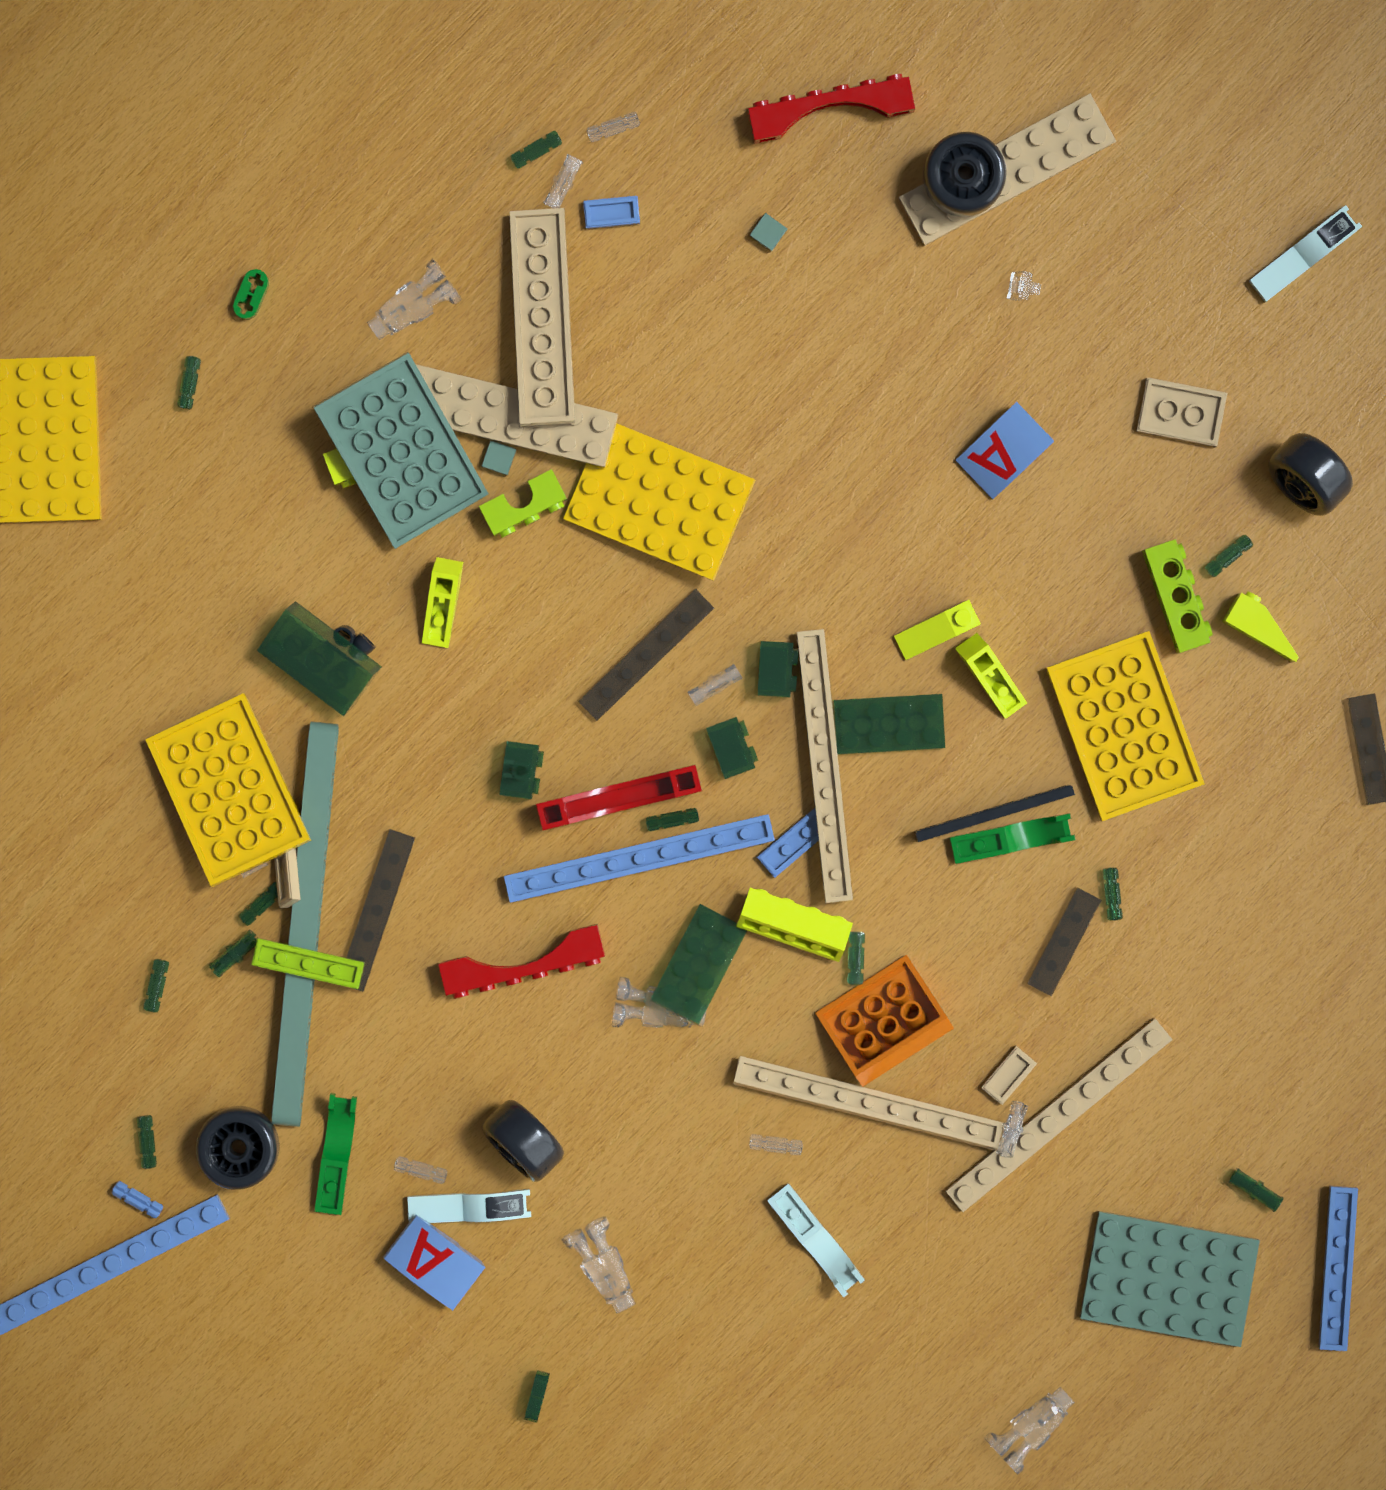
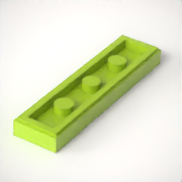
(308, 963)

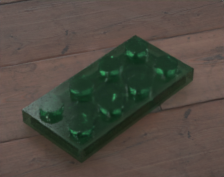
(889, 724)
(698, 964)

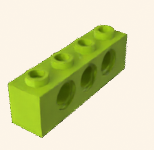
(1155, 560)

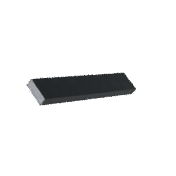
(994, 813)

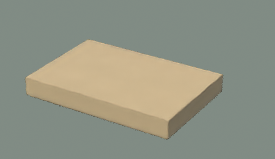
(1181, 412)

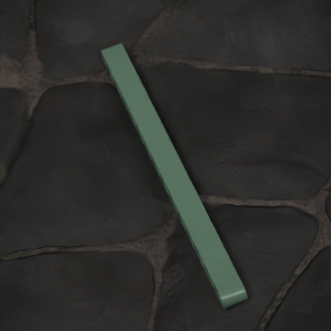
(305, 923)

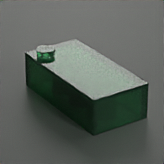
(319, 658)

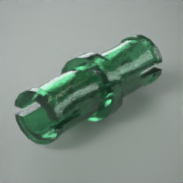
(234, 953)
(1256, 1190)

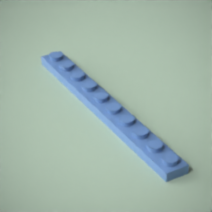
(639, 858)
(112, 1263)

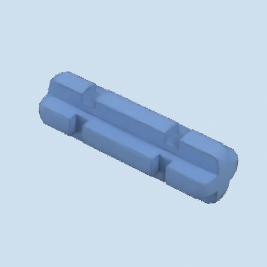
(137, 1199)

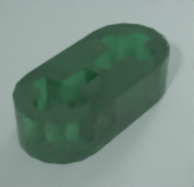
(536, 1396)

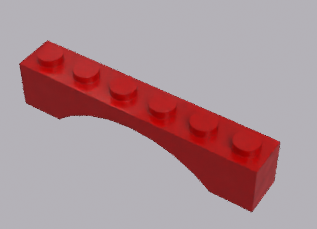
(887, 98)
(618, 797)
(467, 974)

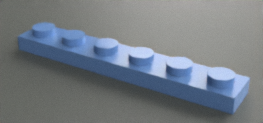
(1338, 1268)

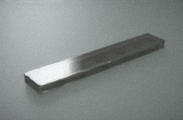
(646, 654)
(380, 901)

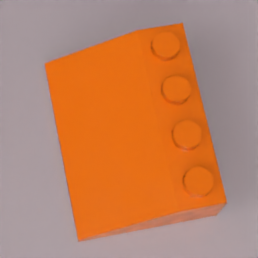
(884, 1020)

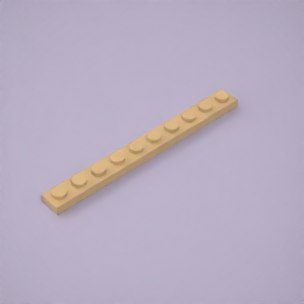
(824, 766)
(868, 1103)
(1061, 1113)

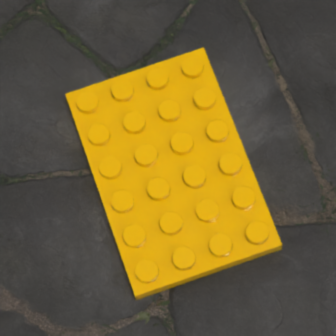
(49, 440)
(661, 502)
(1125, 726)
(228, 790)

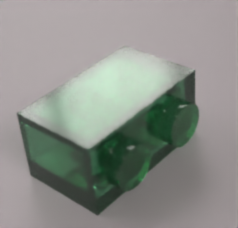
(776, 669)
(731, 747)

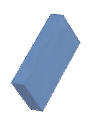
(611, 212)

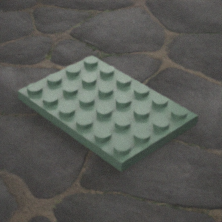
(400, 450)
(1169, 1278)

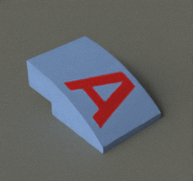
(1004, 450)
(434, 1262)

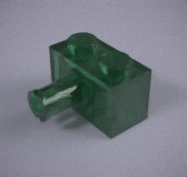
(520, 770)

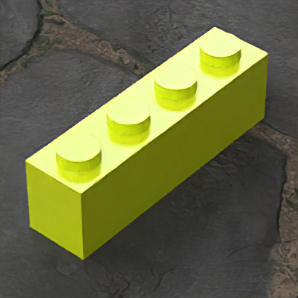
(794, 924)

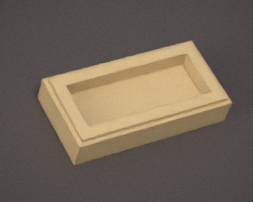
(287, 879)
(1009, 1075)

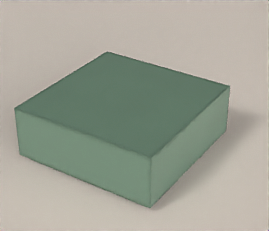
(768, 232)
(499, 457)

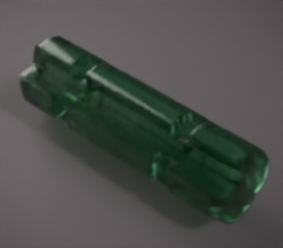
(536, 149)
(189, 382)
(1229, 555)
(672, 819)
(1112, 894)
(259, 905)
(856, 958)
(156, 985)
(146, 1141)

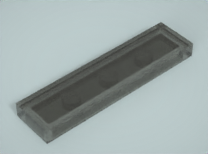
(1369, 746)
(1064, 941)

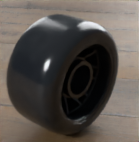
(956, 194)
(1310, 474)
(523, 1140)
(219, 1159)

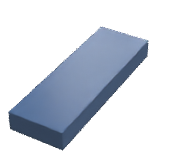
(791, 845)

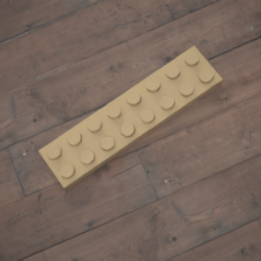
(1029, 160)
(542, 317)
(493, 413)

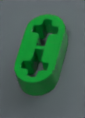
(245, 291)

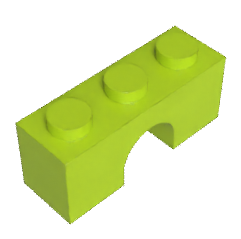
(546, 496)

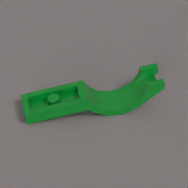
(1011, 838)
(336, 1155)

